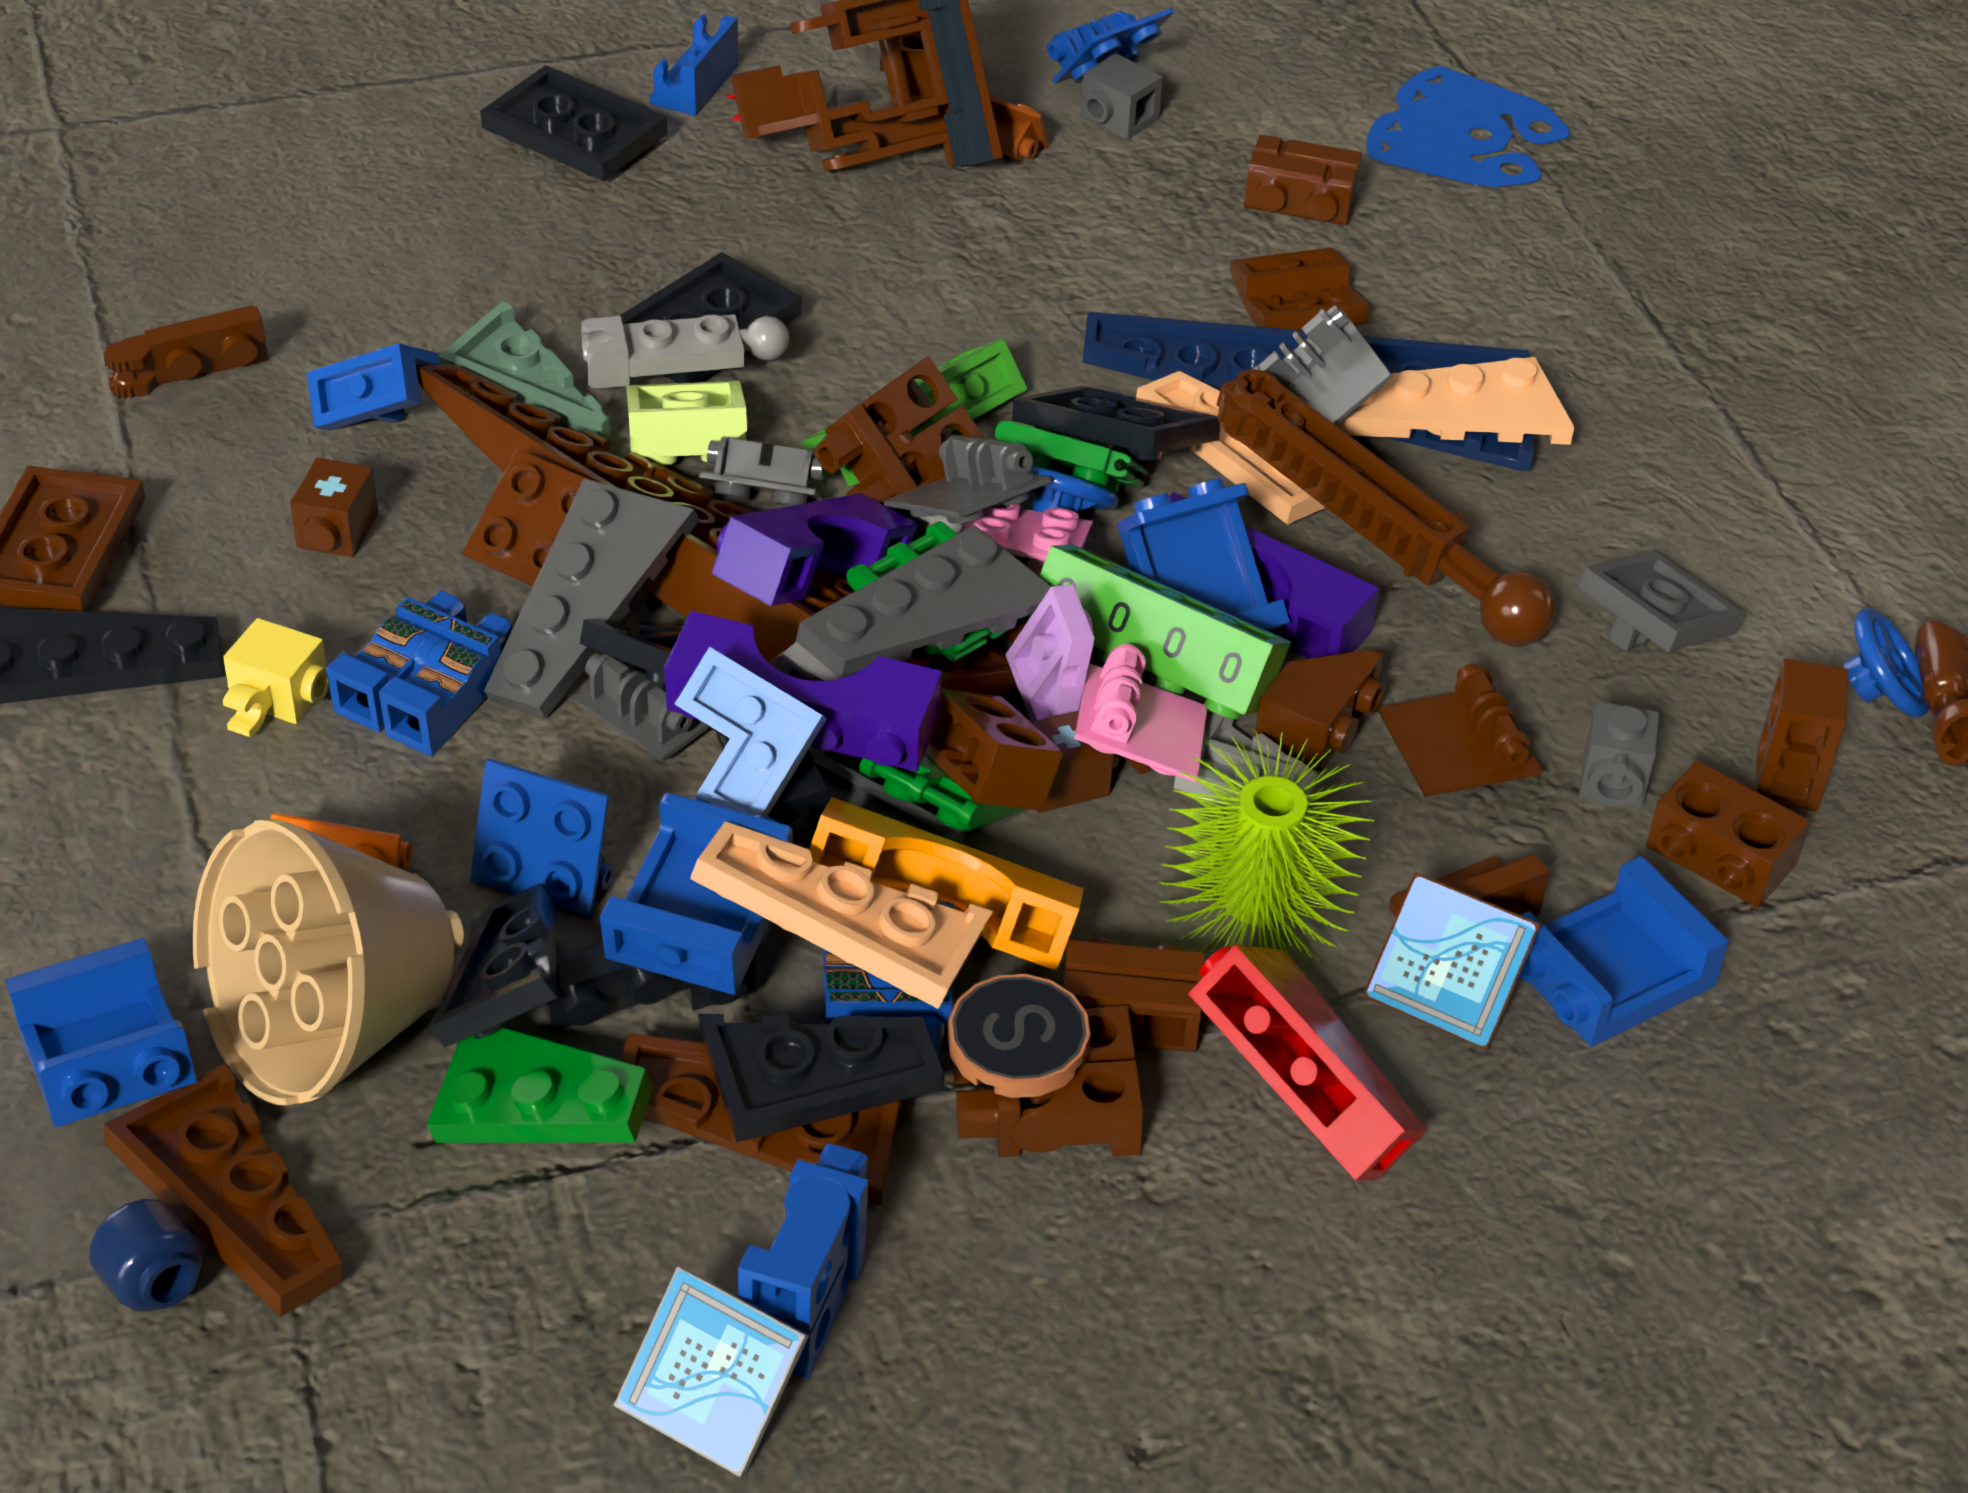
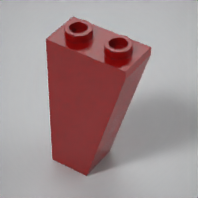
(1307, 1057)

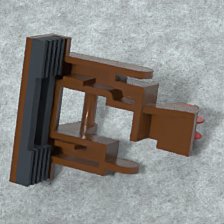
(954, 115)

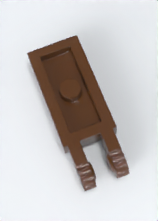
(186, 351)

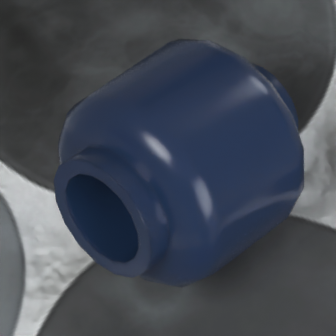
(146, 1255)

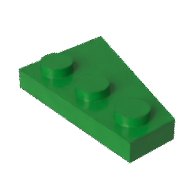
(537, 1092)

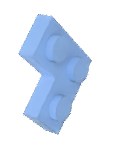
(765, 732)

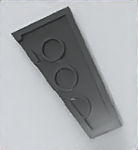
(591, 572)
(925, 602)

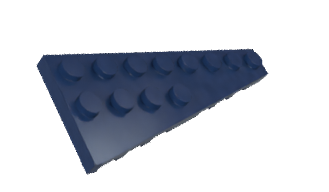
(1221, 351)

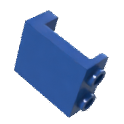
(1201, 551)
(677, 923)
(1624, 955)
(99, 1032)

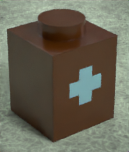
(334, 507)
(1082, 770)

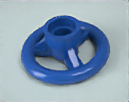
(1070, 493)
(1885, 664)

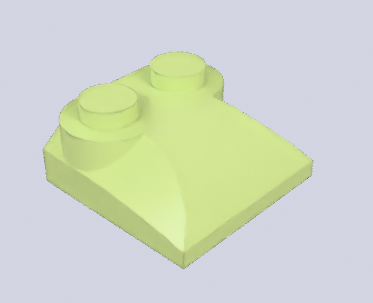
(684, 418)

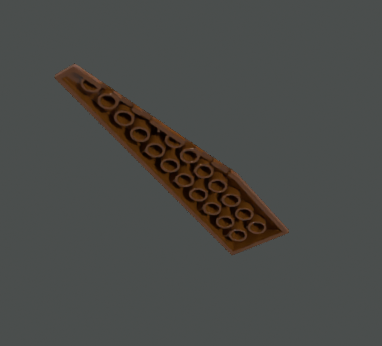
(686, 581)

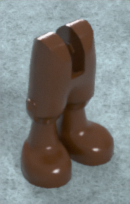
(1944, 680)

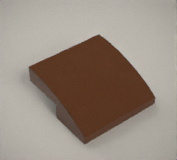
(1294, 286)

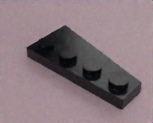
(101, 651)

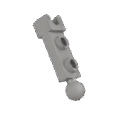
(674, 346)

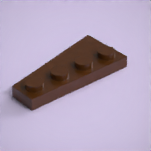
(690, 1101)
(217, 1172)

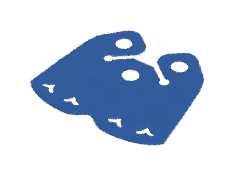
(1438, 129)

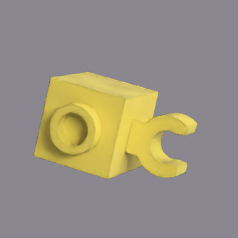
(274, 675)

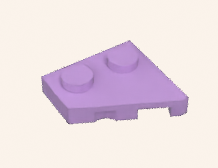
(1053, 654)

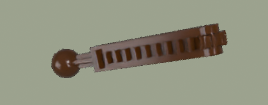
(1379, 503)

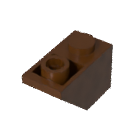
(1320, 703)

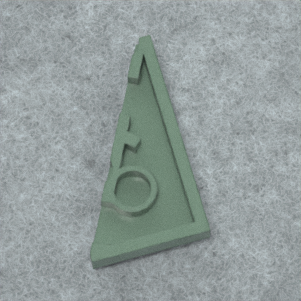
(518, 362)

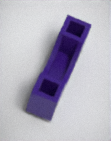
(780, 548)
(1325, 605)
(873, 714)

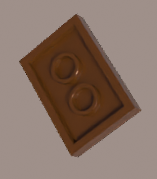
(62, 536)

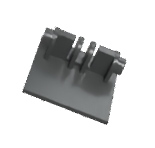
(1330, 368)
(975, 478)
(635, 707)

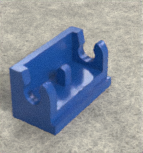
(699, 70)

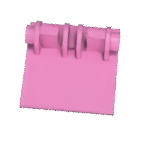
(1032, 532)
(1137, 719)

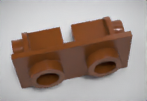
(1018, 129)

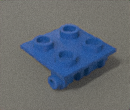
(1091, 44)
(543, 834)

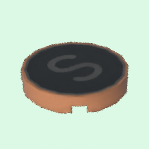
(1018, 1035)

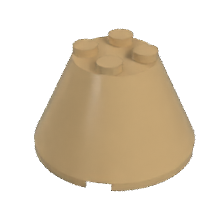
(314, 956)

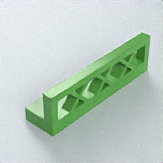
(978, 378)

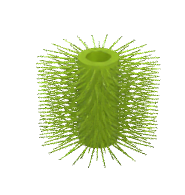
(1264, 850)

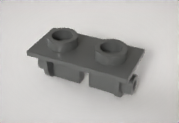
(740, 470)

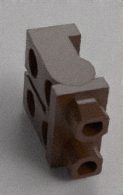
(879, 441)
(1093, 1108)

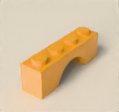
(1029, 908)

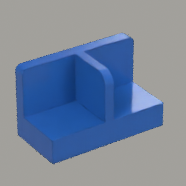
(367, 386)

